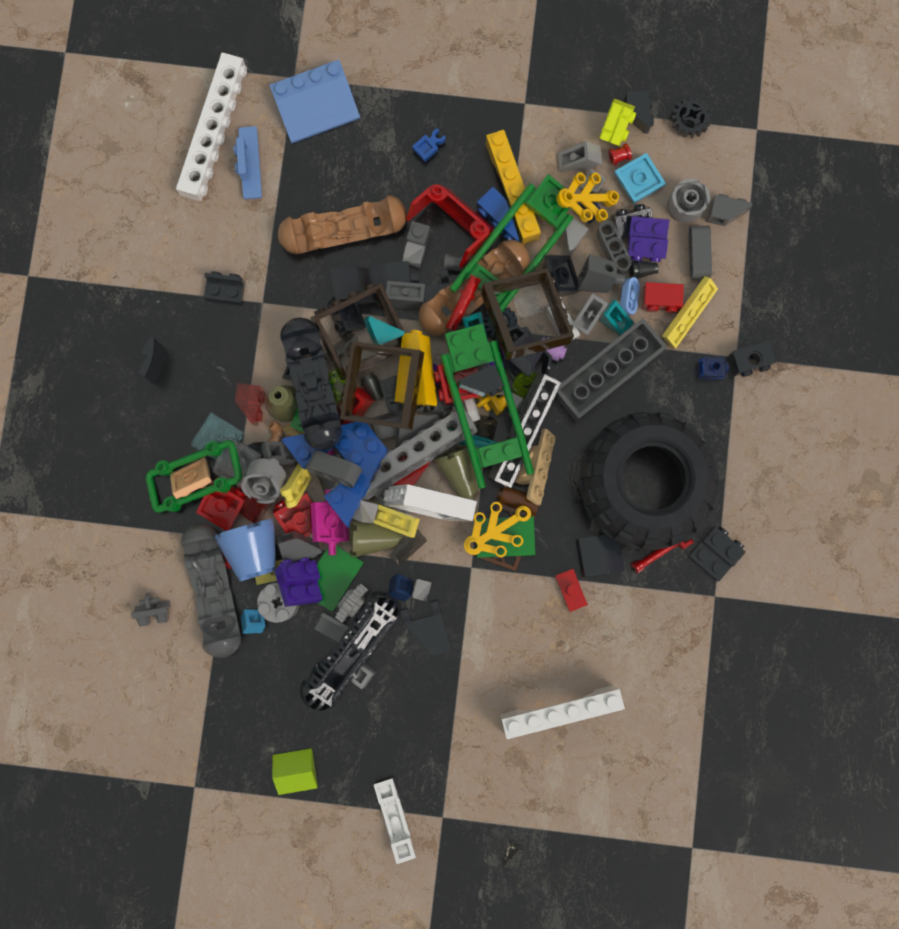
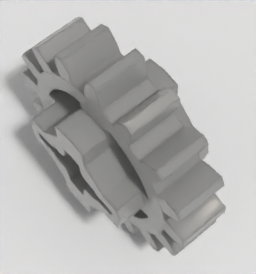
(351, 603)

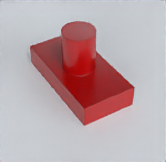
(571, 590)

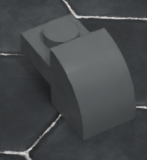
(279, 452)

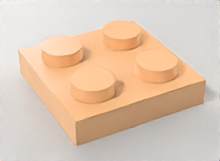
(190, 478)

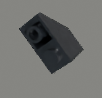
(643, 104)

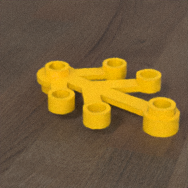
(567, 198)
(494, 531)

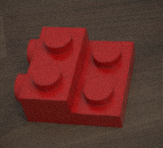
(445, 393)
(222, 507)
(297, 517)

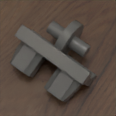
(149, 607)

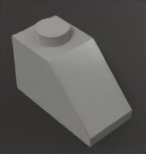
(580, 157)

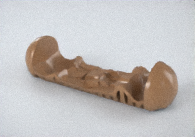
(336, 228)
(503, 262)

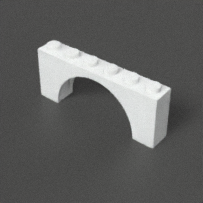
(598, 703)

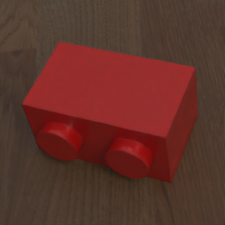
(662, 297)

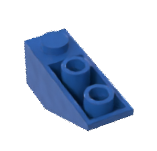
(494, 207)

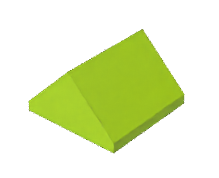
(294, 771)

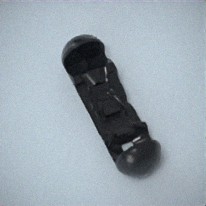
(310, 378)
(355, 647)

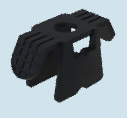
(526, 363)

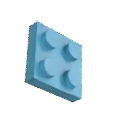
(639, 178)

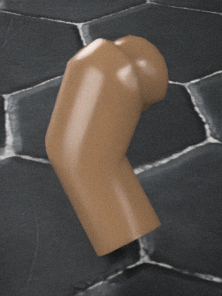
(276, 431)

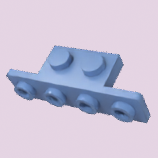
(248, 162)

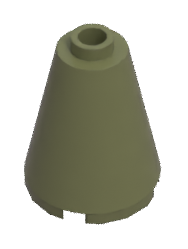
(282, 403)
(458, 471)
(371, 538)

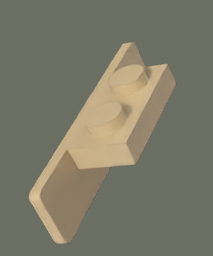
(540, 459)

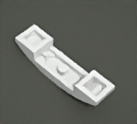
(395, 821)

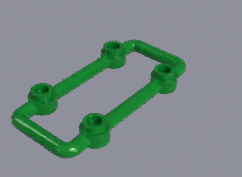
(220, 485)

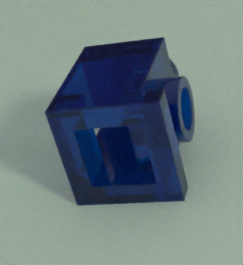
(707, 371)

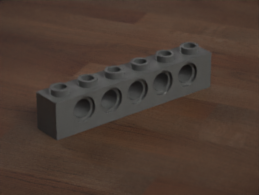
(531, 417)

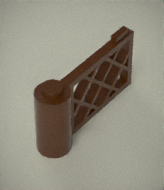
(510, 501)

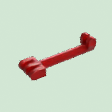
(639, 565)

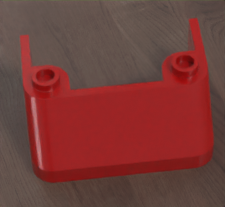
(459, 211)

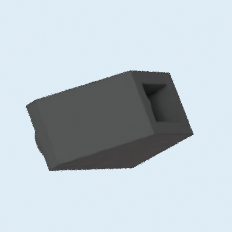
(726, 210)
(297, 546)

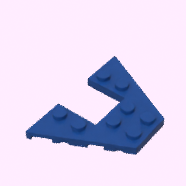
(357, 446)

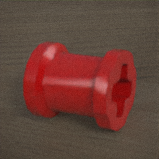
(620, 154)

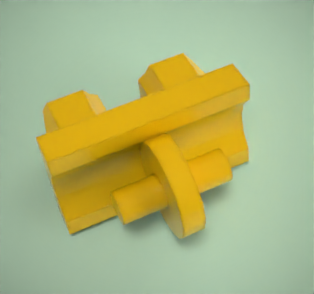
(497, 405)

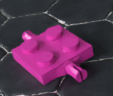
(327, 525)

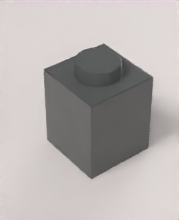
(419, 234)

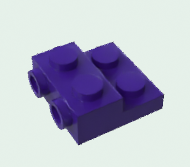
(648, 238)
(298, 582)

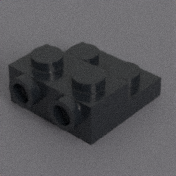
(717, 553)

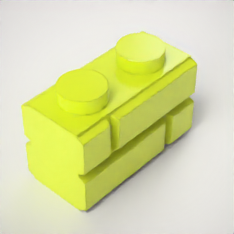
(617, 121)

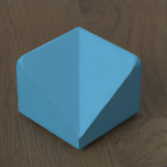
(252, 621)

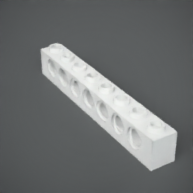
(226, 66)

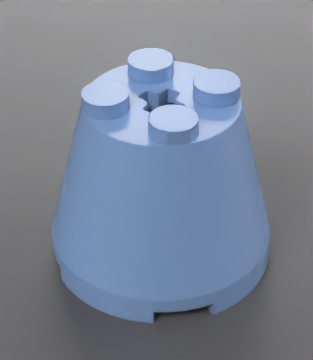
(249, 549)

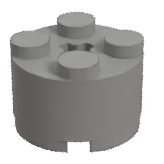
(693, 208)
(263, 480)
(268, 607)

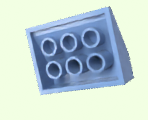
(315, 101)

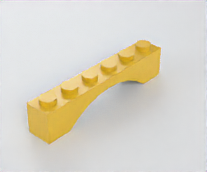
(507, 169)

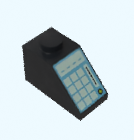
(483, 382)

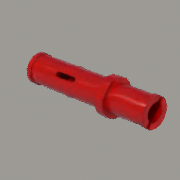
(463, 302)

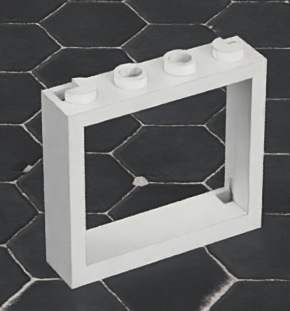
(429, 503)

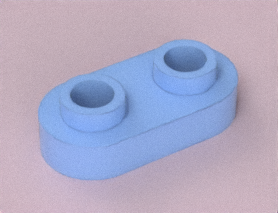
(630, 295)

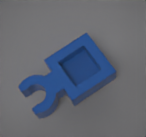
(427, 146)

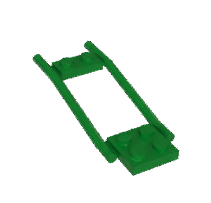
(543, 203)
(470, 349)

